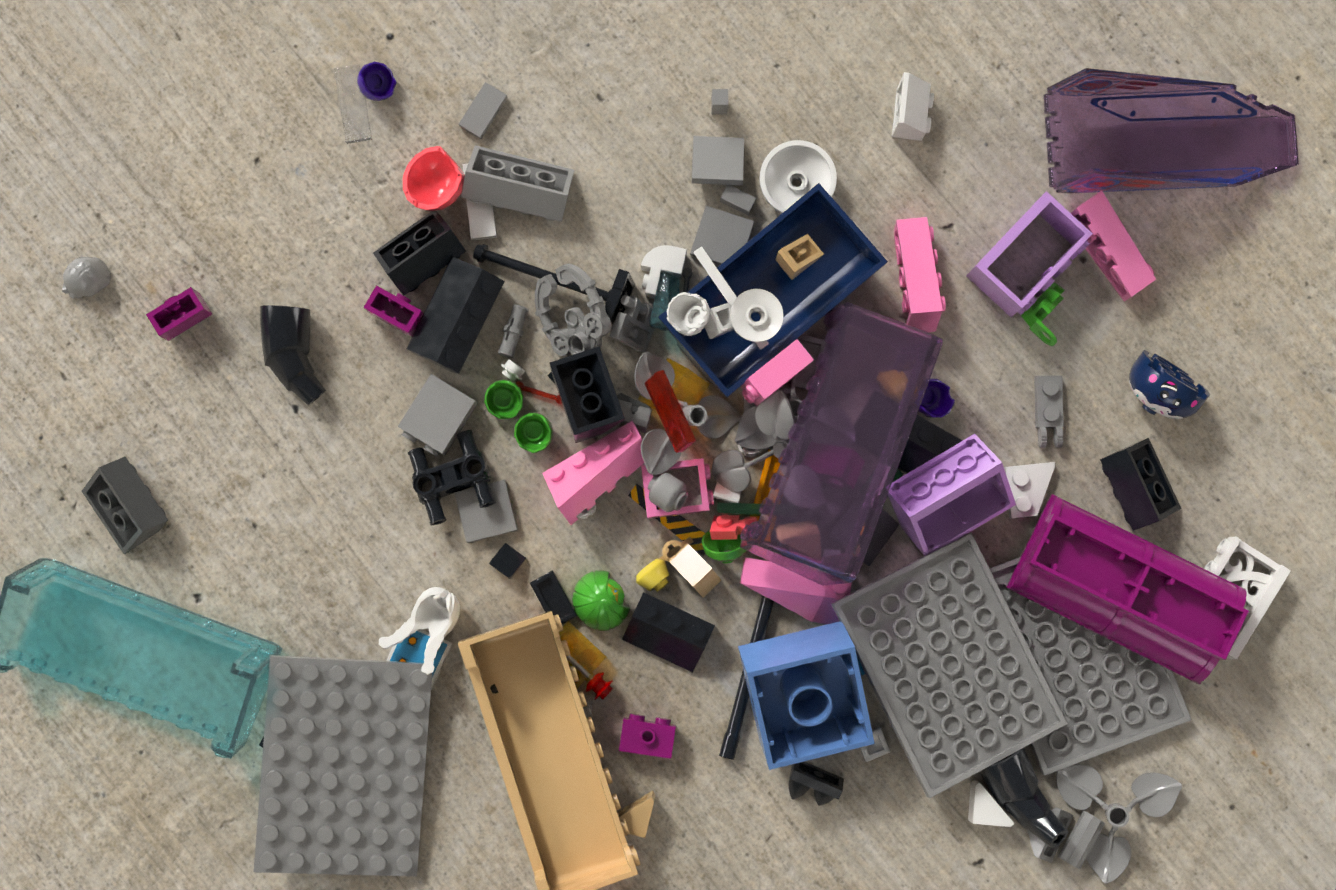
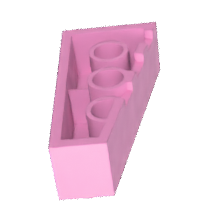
(1113, 247)
(918, 273)
(594, 470)

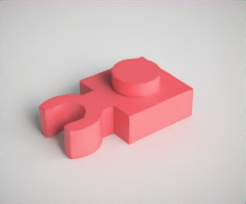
(728, 526)

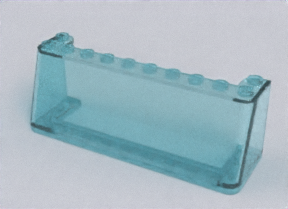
(135, 651)

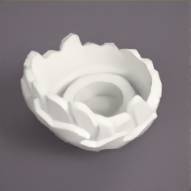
(688, 313)

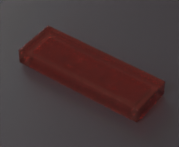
(670, 411)

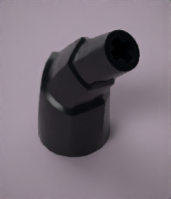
(286, 347)
(1016, 790)

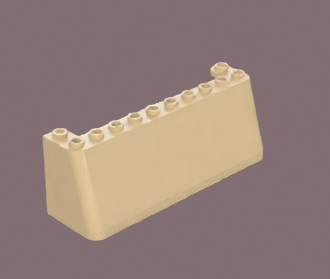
(549, 755)

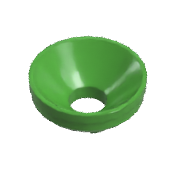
(716, 548)

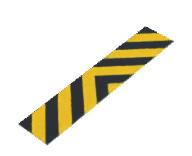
(676, 524)

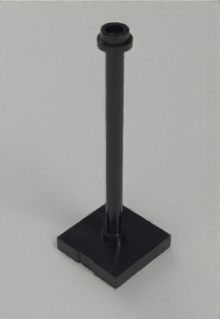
(622, 285)

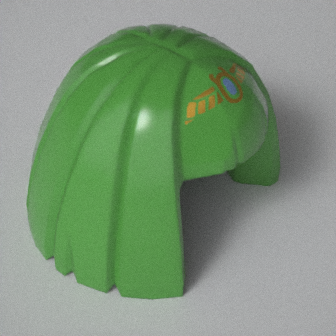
(599, 601)

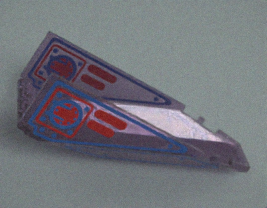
(1160, 134)

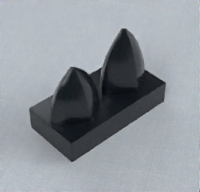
(807, 776)

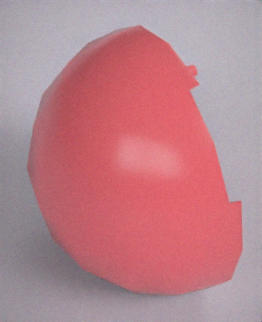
(433, 180)

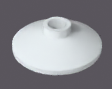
(758, 302)

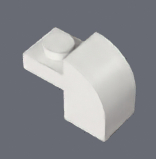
(659, 260)

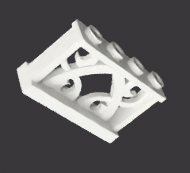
(1266, 584)

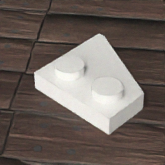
(1028, 487)

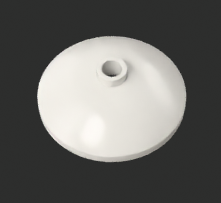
(791, 162)

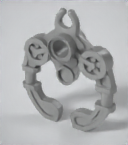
(582, 331)

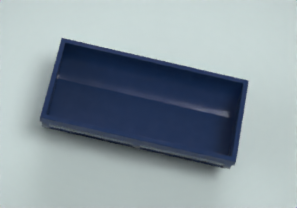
(846, 265)

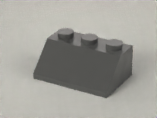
(124, 504)

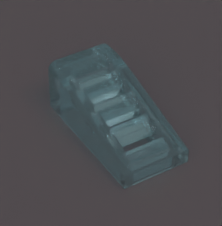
(667, 289)

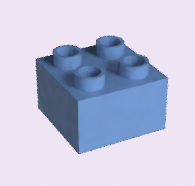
(806, 695)

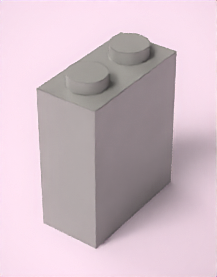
(437, 415)

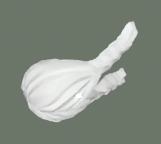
(434, 610)

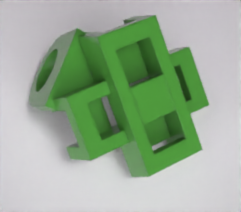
(1040, 310)

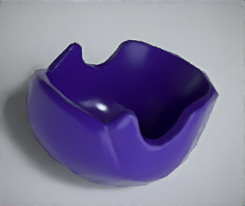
(376, 81)
(936, 400)

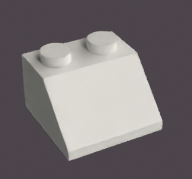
(911, 108)

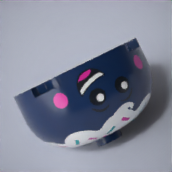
(1165, 387)

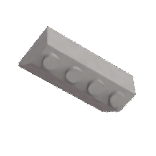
(517, 183)

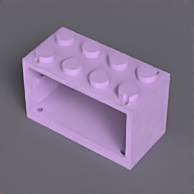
(1063, 223)
(951, 495)

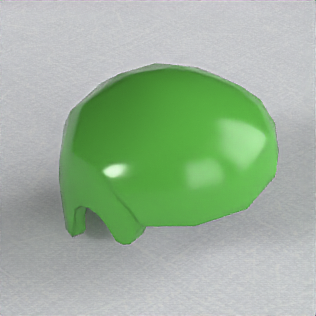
(504, 399)
(533, 432)

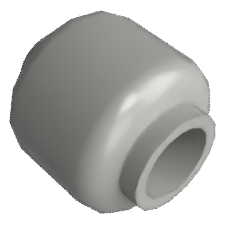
(667, 492)

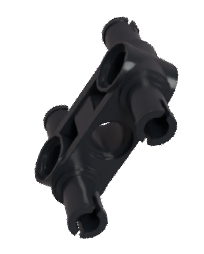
(451, 477)

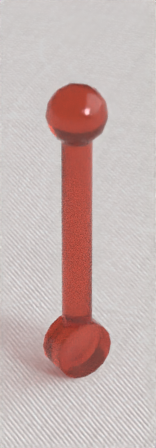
(538, 392)

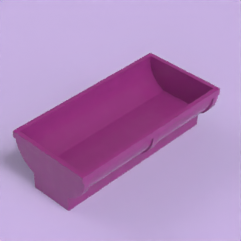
(1129, 590)

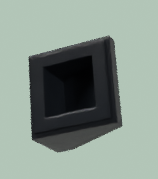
(507, 561)

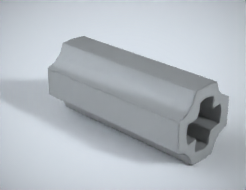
(1081, 839)

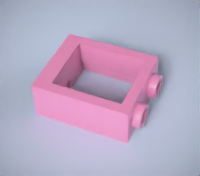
(776, 373)
(706, 495)

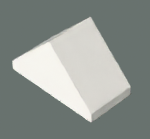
(985, 809)

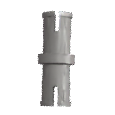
(513, 331)

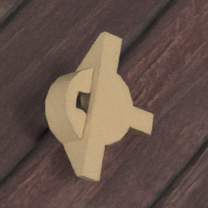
(667, 555)

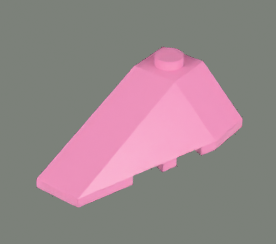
(793, 590)

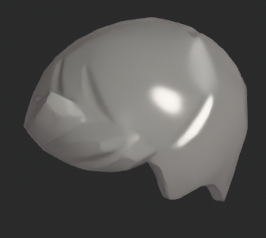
(85, 277)

